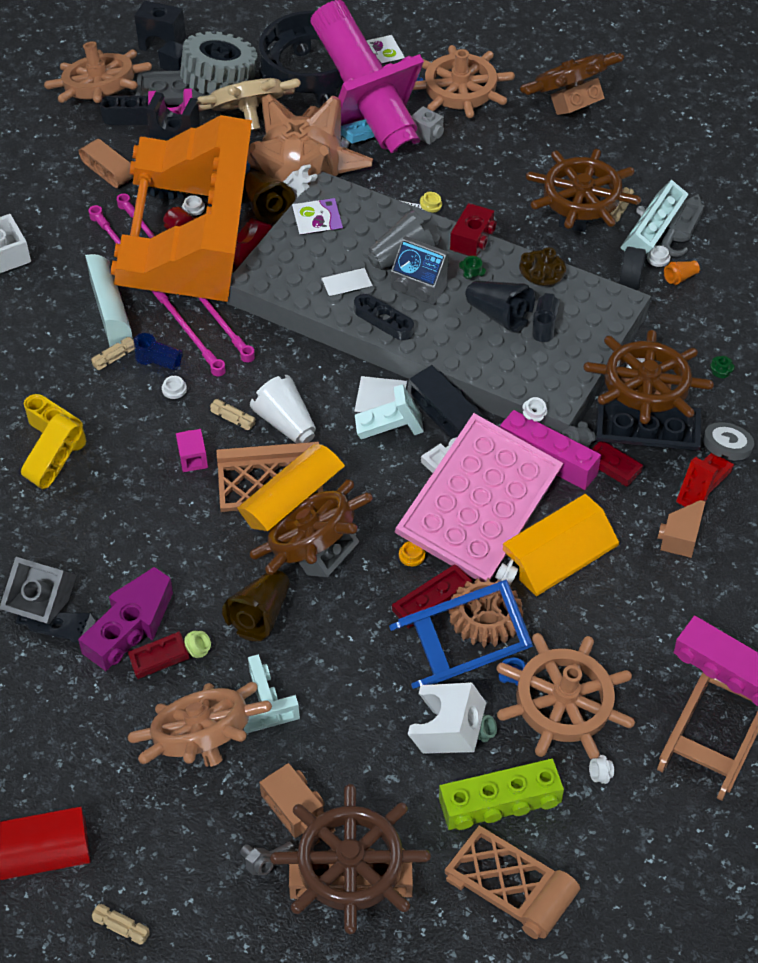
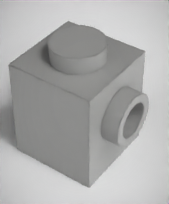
(428, 125)

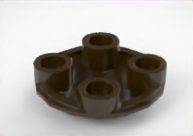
(542, 267)

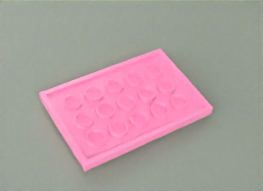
(478, 498)

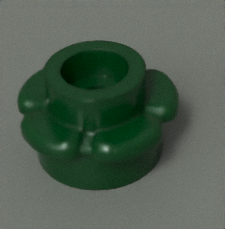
(721, 366)

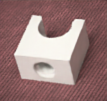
(457, 720)

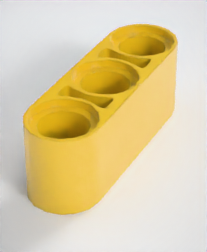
(42, 410)
(51, 451)

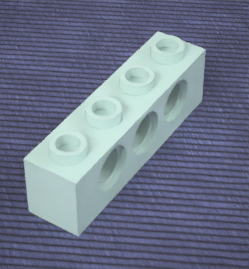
(656, 217)

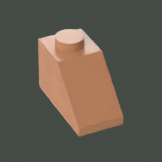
(681, 530)

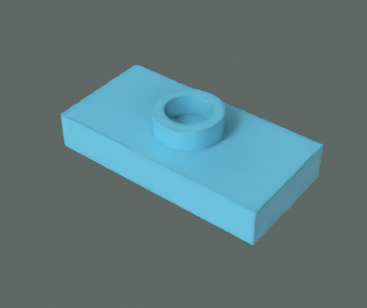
(356, 131)

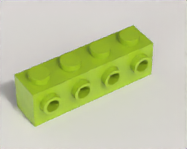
(500, 794)

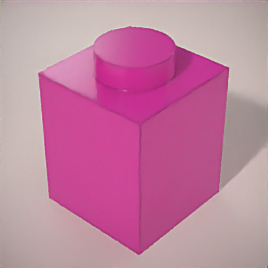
(191, 450)

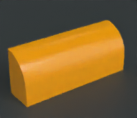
(290, 487)

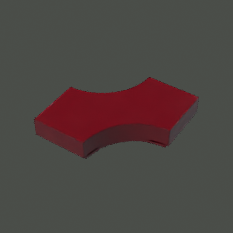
(244, 248)

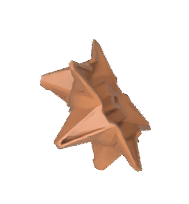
(303, 141)

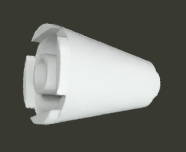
(284, 409)

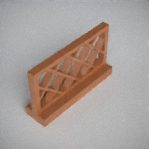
(251, 458)

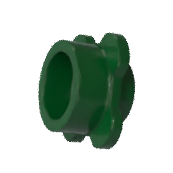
(472, 267)

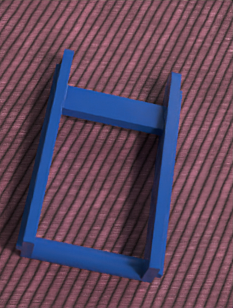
(433, 647)

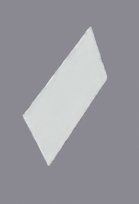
(346, 281)

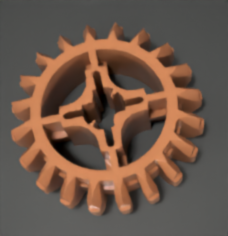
(487, 621)

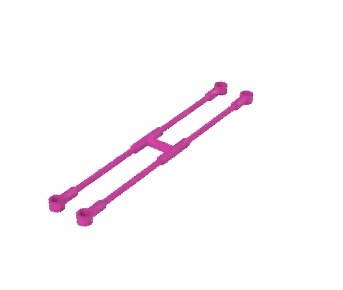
(217, 366)

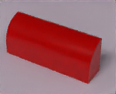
(43, 843)

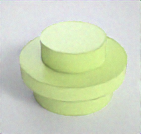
(197, 643)

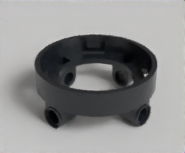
(296, 31)

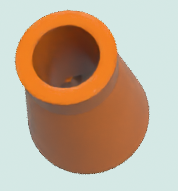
(679, 271)

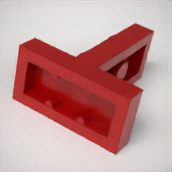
(703, 478)

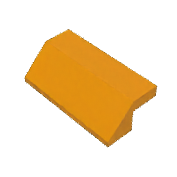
(561, 544)

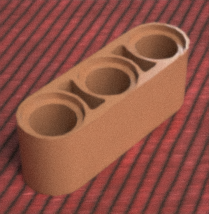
(106, 163)

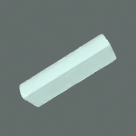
(108, 299)

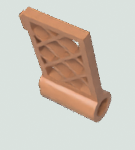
(548, 896)

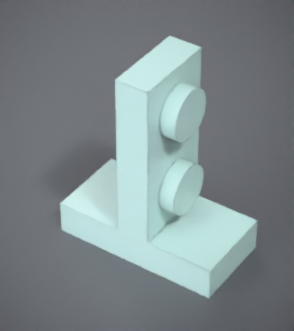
(390, 416)
(282, 710)

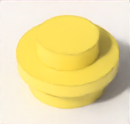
(431, 202)

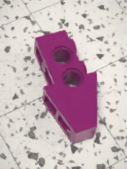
(141, 600)

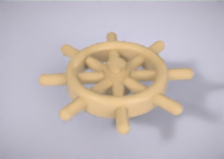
(247, 96)

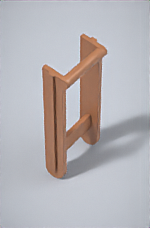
(702, 754)

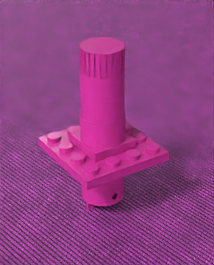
(368, 88)

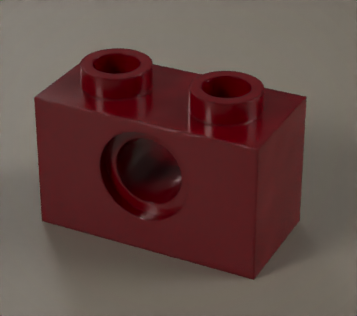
(472, 230)

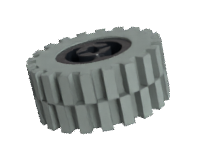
(216, 61)

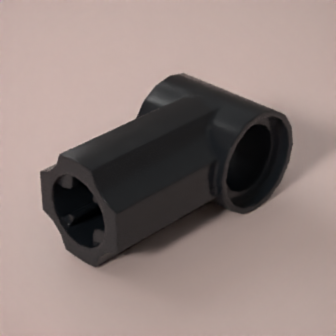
(545, 317)

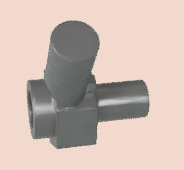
(258, 859)

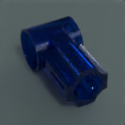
(150, 351)

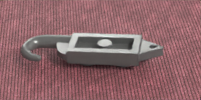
(683, 224)

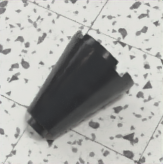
(502, 302)

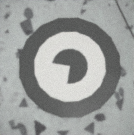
(728, 440)

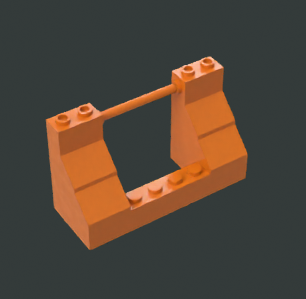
(201, 253)

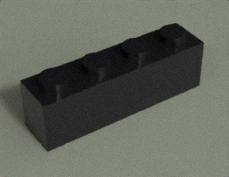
(441, 401)

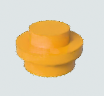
(411, 554)

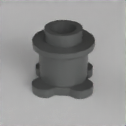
(580, 434)

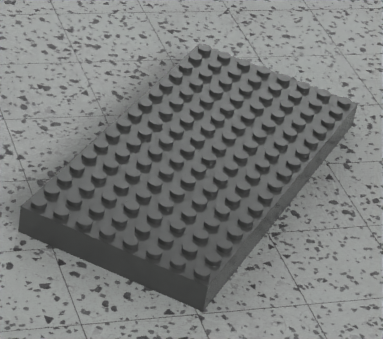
(476, 354)

